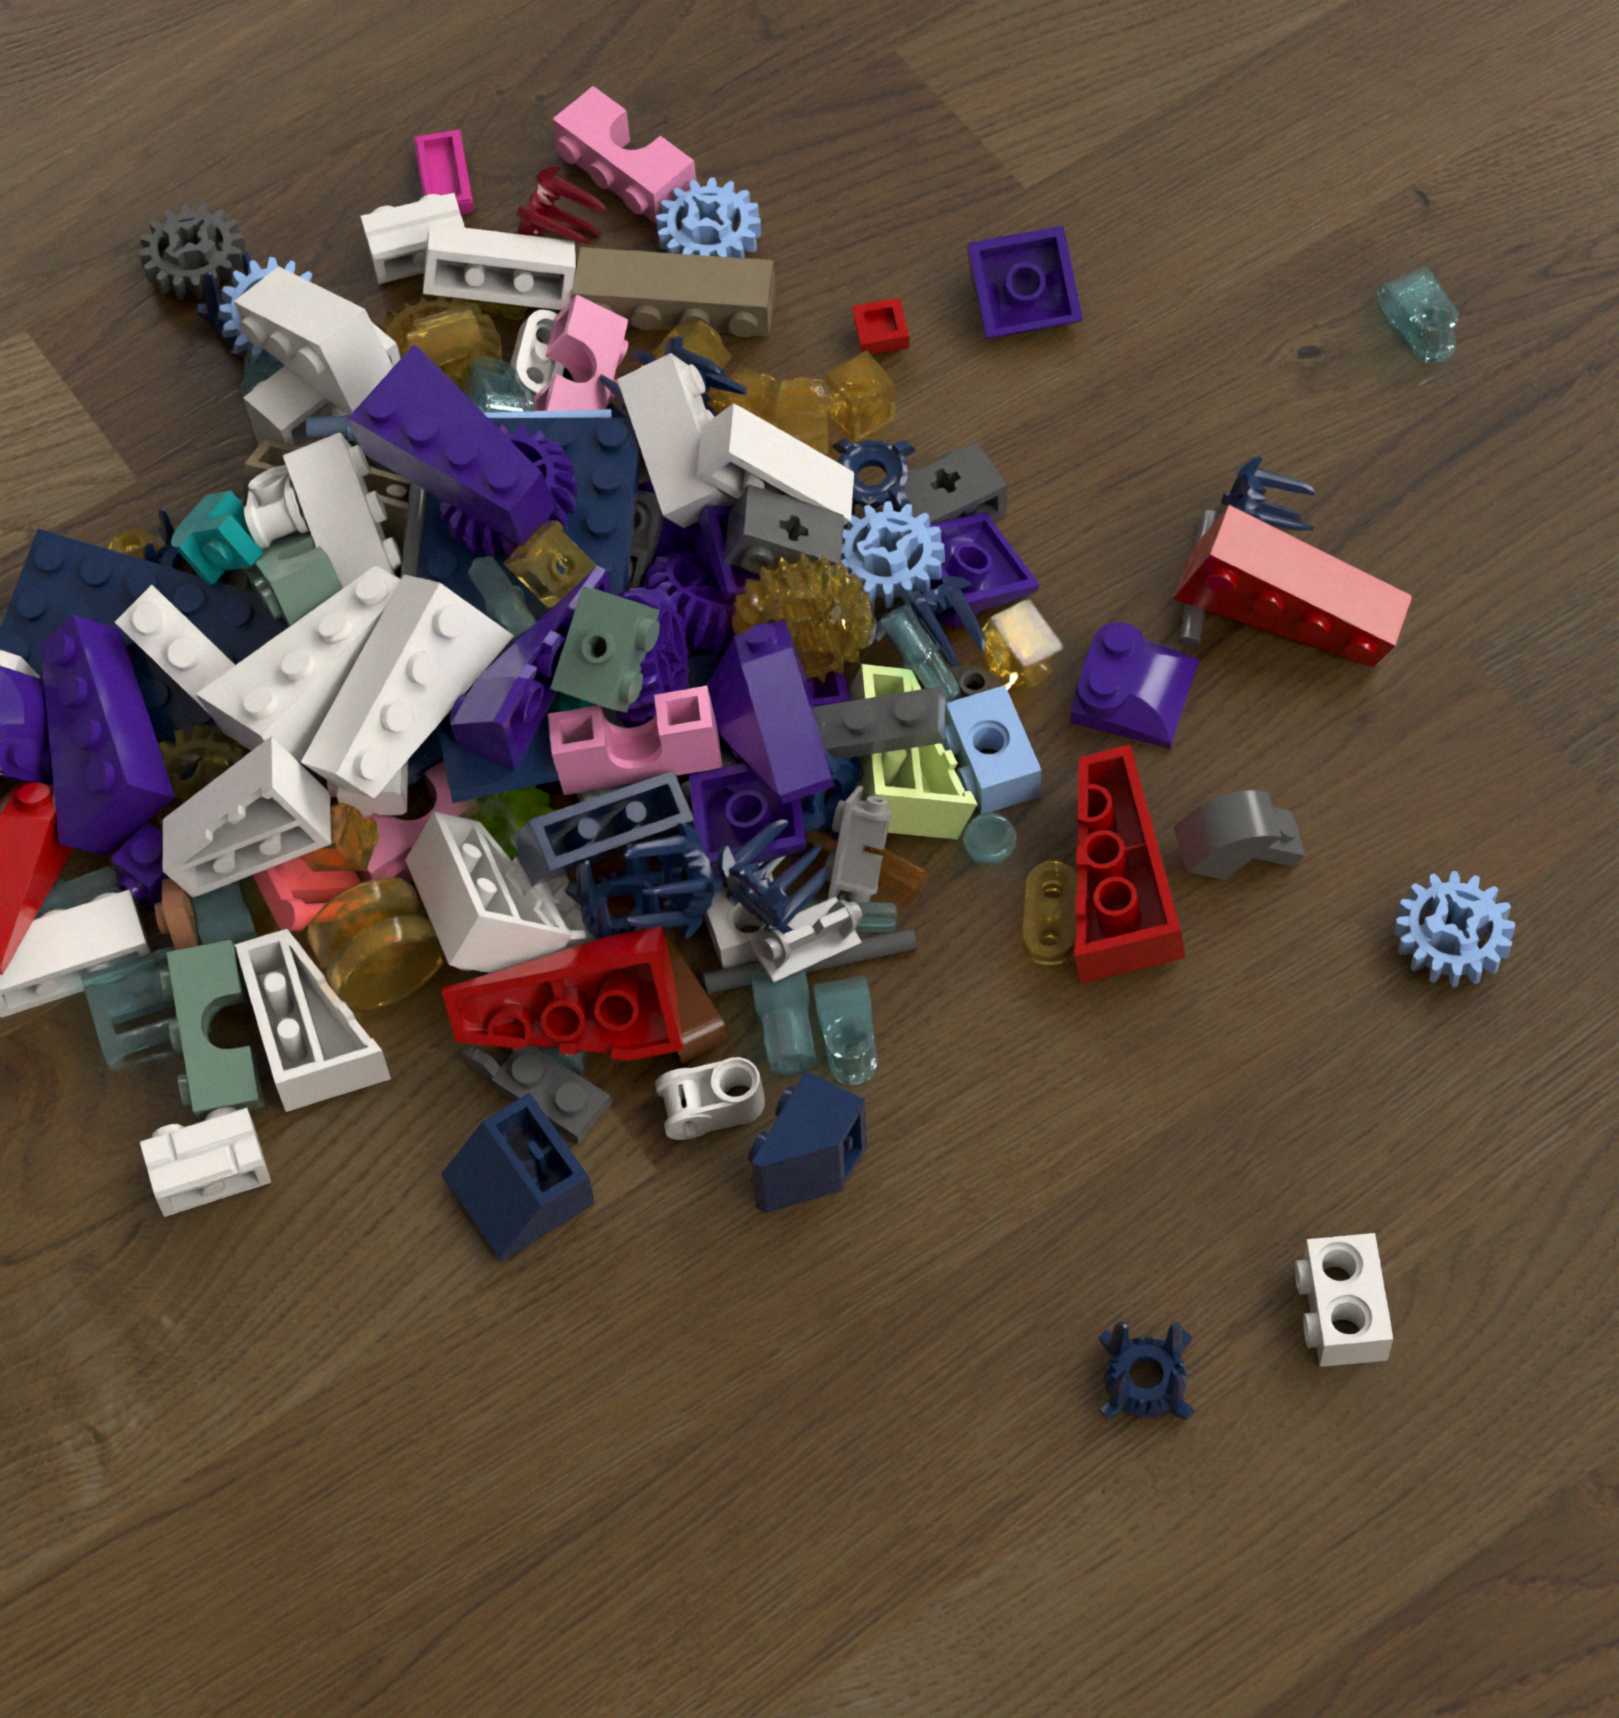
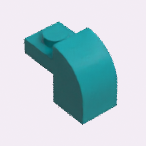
(216, 537)

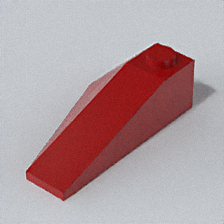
(28, 860)
(588, 998)

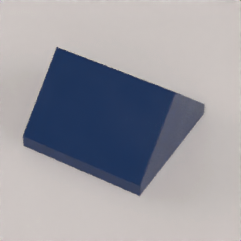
(477, 777)

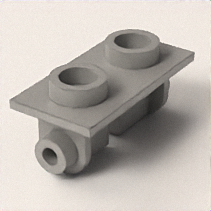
(858, 826)
(816, 936)

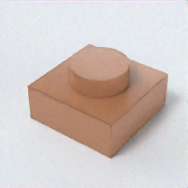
(177, 915)

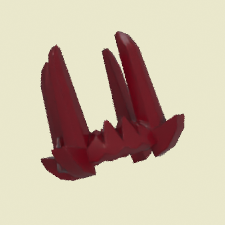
(541, 206)

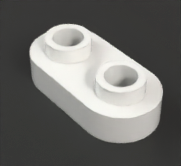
(530, 354)

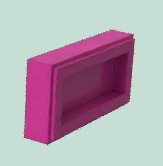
(444, 167)

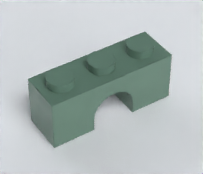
(293, 577)
(202, 984)

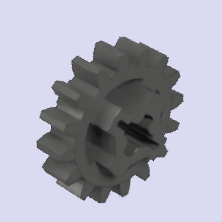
(191, 250)

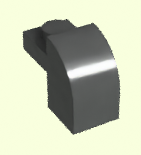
(1233, 831)

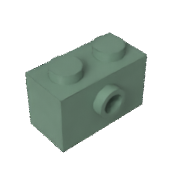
(606, 649)

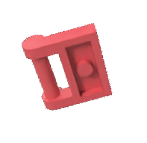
(294, 884)

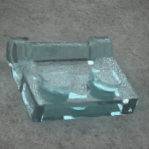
(124, 994)

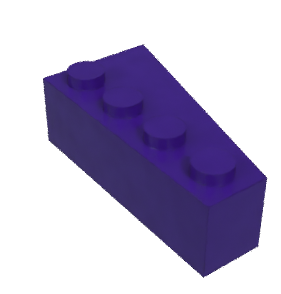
(450, 448)
(100, 738)

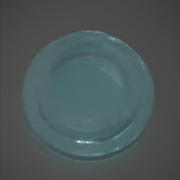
(990, 838)

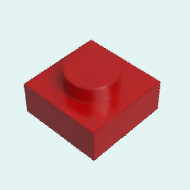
(880, 326)

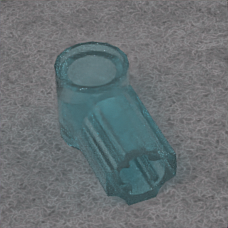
(785, 1021)

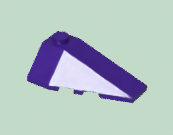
(515, 691)
(769, 714)

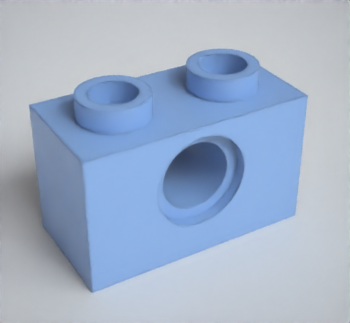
(992, 722)

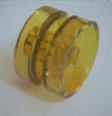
(375, 943)

